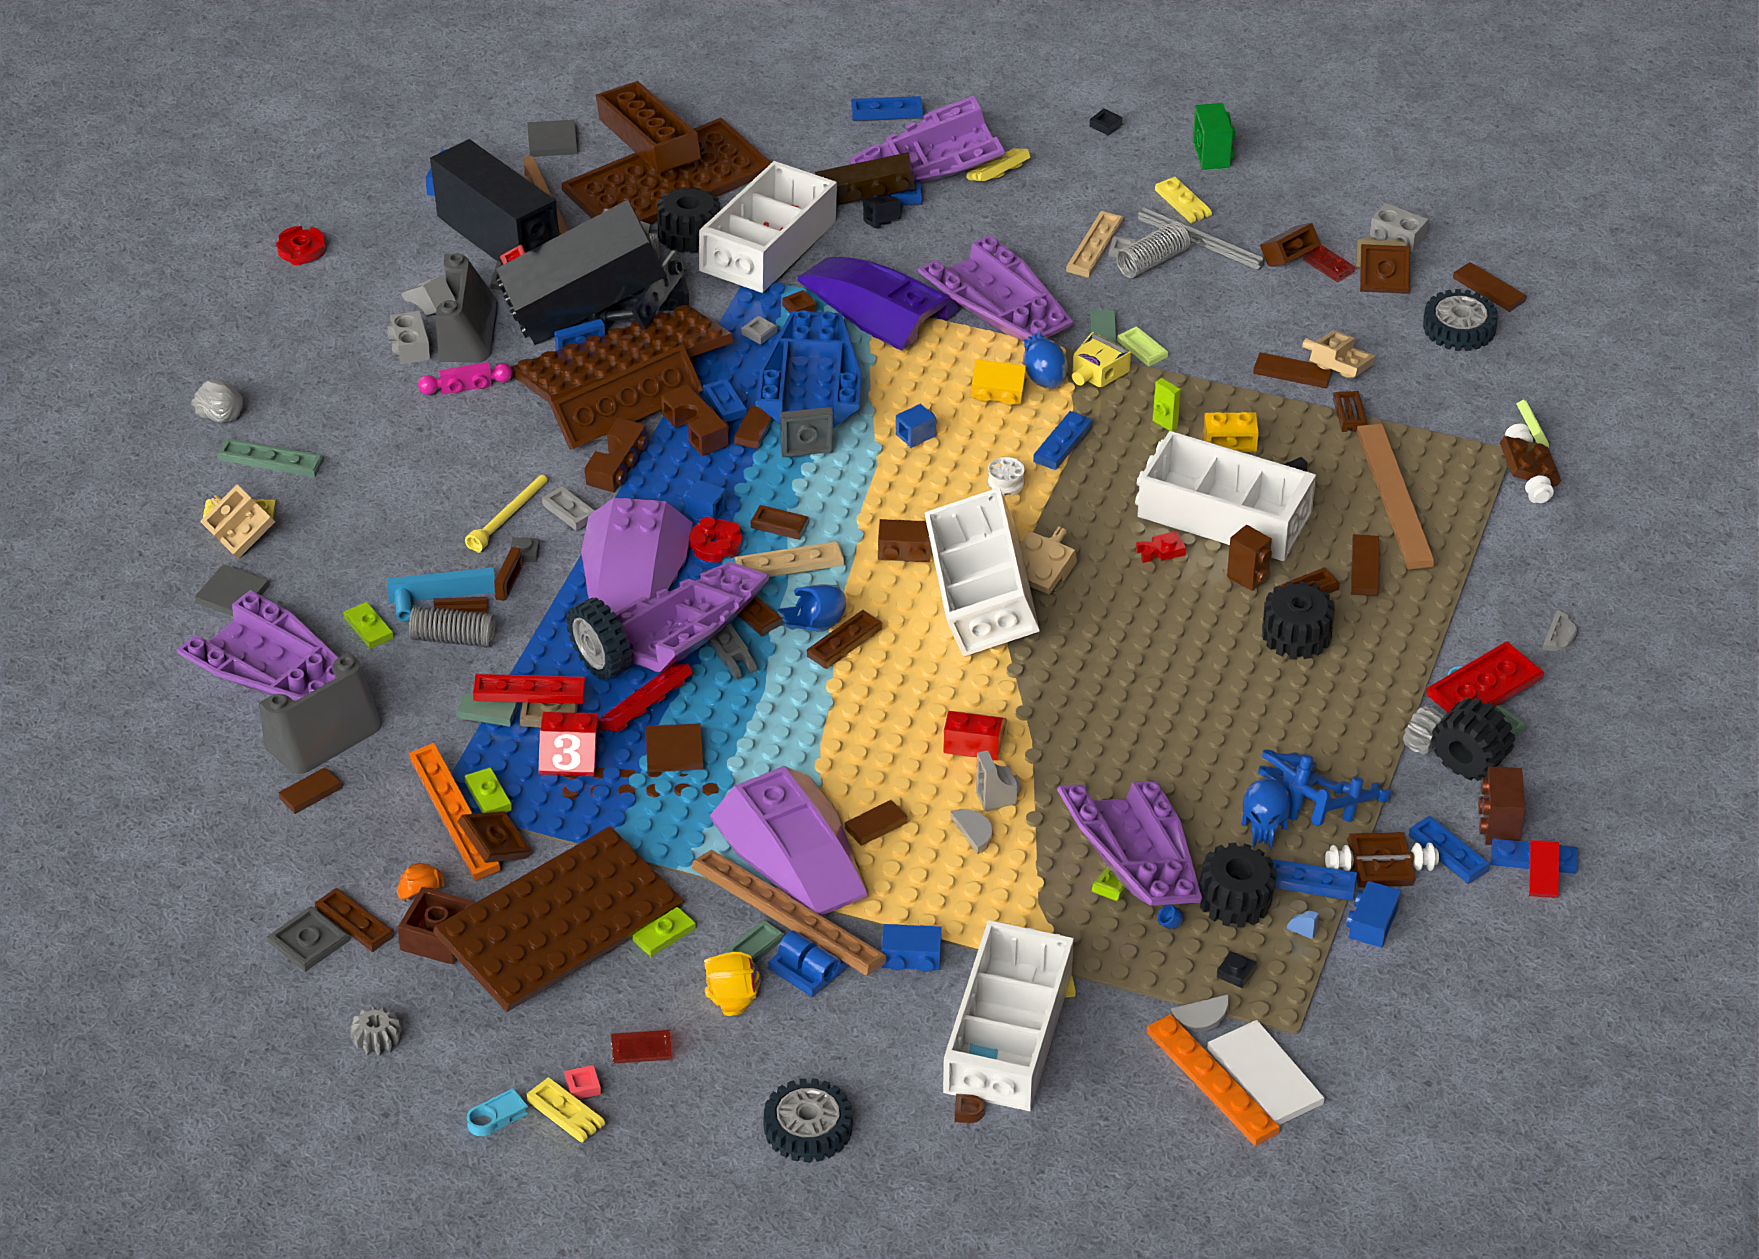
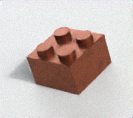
(1502, 804)
(418, 924)

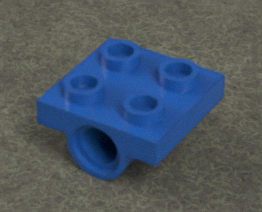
(805, 963)

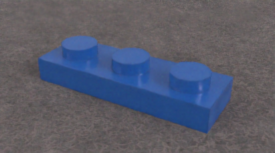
(886, 108)
(1062, 440)
(1451, 850)
(1516, 855)
(1315, 880)

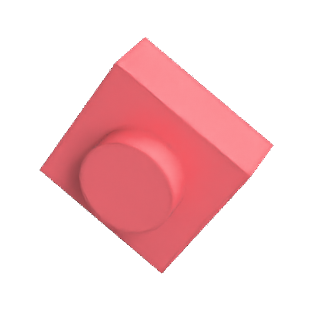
(583, 1082)

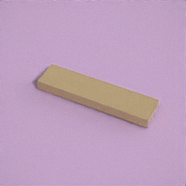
(1094, 244)
(794, 559)

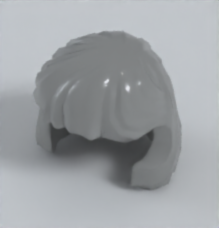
(218, 401)

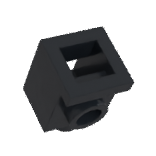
(881, 210)
(678, 297)

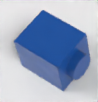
(916, 425)
(705, 500)

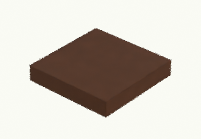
(1385, 269)
(674, 747)
(494, 836)

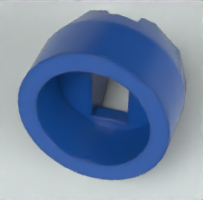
(1170, 916)

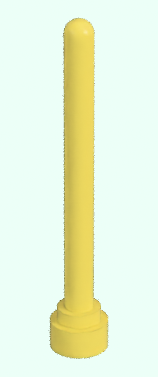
(478, 539)

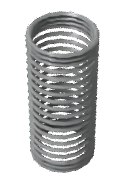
(1168, 238)
(418, 623)

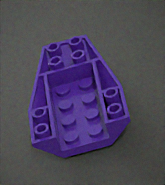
(877, 298)

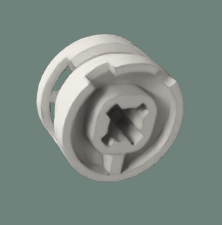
(1006, 476)

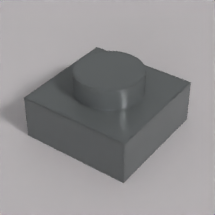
(528, 547)

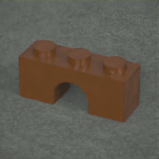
(705, 428)
(625, 444)

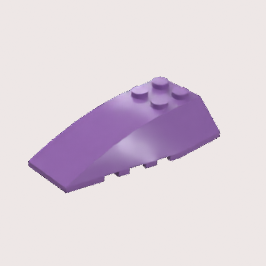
(942, 143)
(633, 550)
(688, 616)

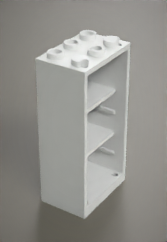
(754, 255)
(1222, 490)
(981, 572)
(1010, 1008)

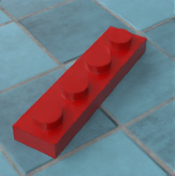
(529, 688)
(650, 693)

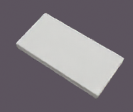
(1265, 1072)

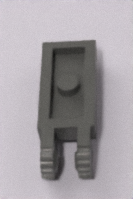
(731, 649)

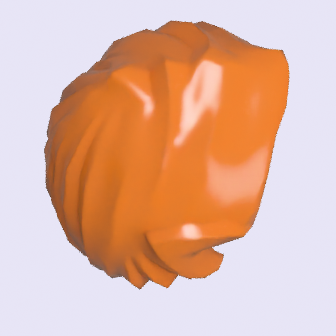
(418, 876)

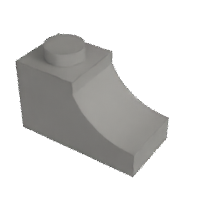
(429, 294)
(995, 783)

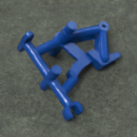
(1302, 779)

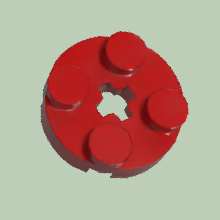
(310, 248)
(708, 529)

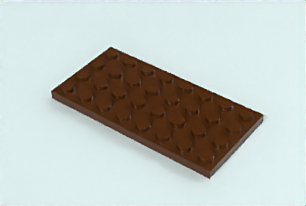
(724, 165)
(599, 357)
(557, 918)

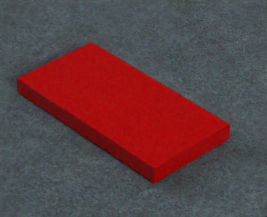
(1490, 678)

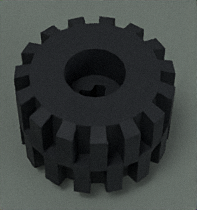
(683, 215)
(1298, 620)
(1472, 738)
(1237, 884)

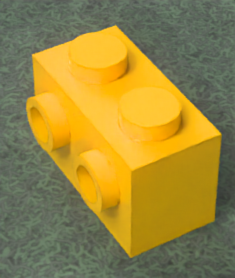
(997, 381)
(1232, 430)

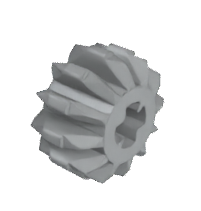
(1420, 729)
(375, 1030)

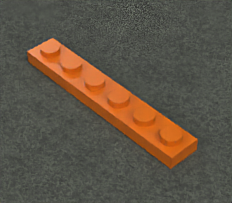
(450, 806)
(1213, 1080)

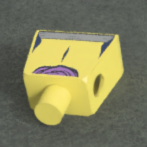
(1100, 361)

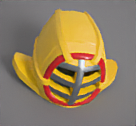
(732, 982)

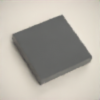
(552, 138)
(806, 432)
(227, 587)
(308, 938)

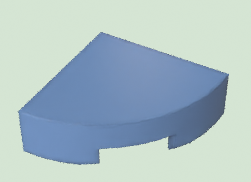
(1304, 924)

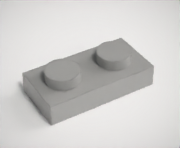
(567, 507)

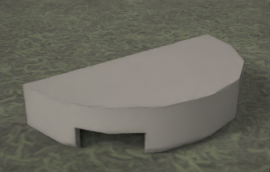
(1561, 633)
(974, 827)
(1203, 1014)

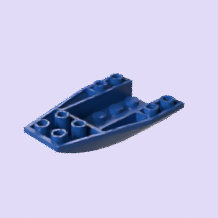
(811, 368)

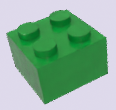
(1213, 136)

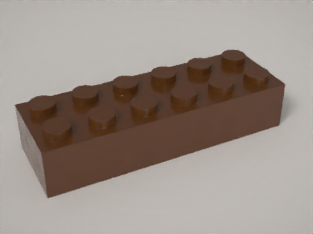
(648, 126)

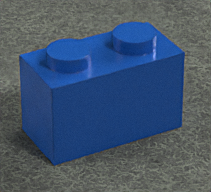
(1373, 914)
(911, 947)

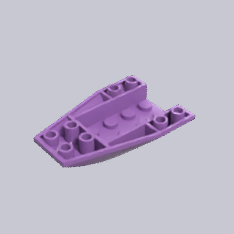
(1000, 291)
(264, 650)
(791, 838)
(1138, 841)

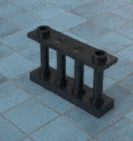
(647, 303)

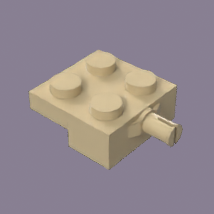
(1338, 353)
(237, 521)
(1047, 560)

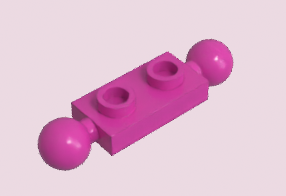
(465, 378)

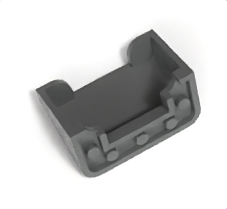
(468, 323)
(322, 722)

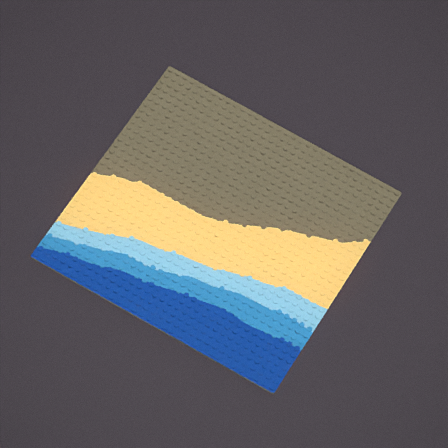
(1123, 684)

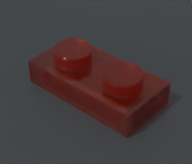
(1329, 263)
(641, 1046)

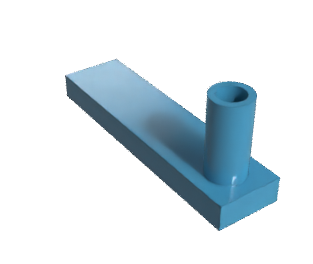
(437, 585)

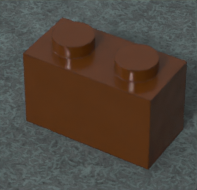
(1290, 244)
(904, 541)
(1249, 557)

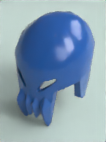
(1044, 361)
(820, 608)
(1266, 801)

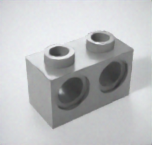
(1399, 224)
(409, 337)

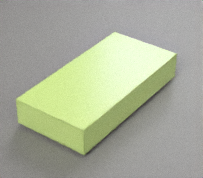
(1142, 346)
(1532, 423)

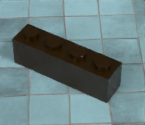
(871, 178)

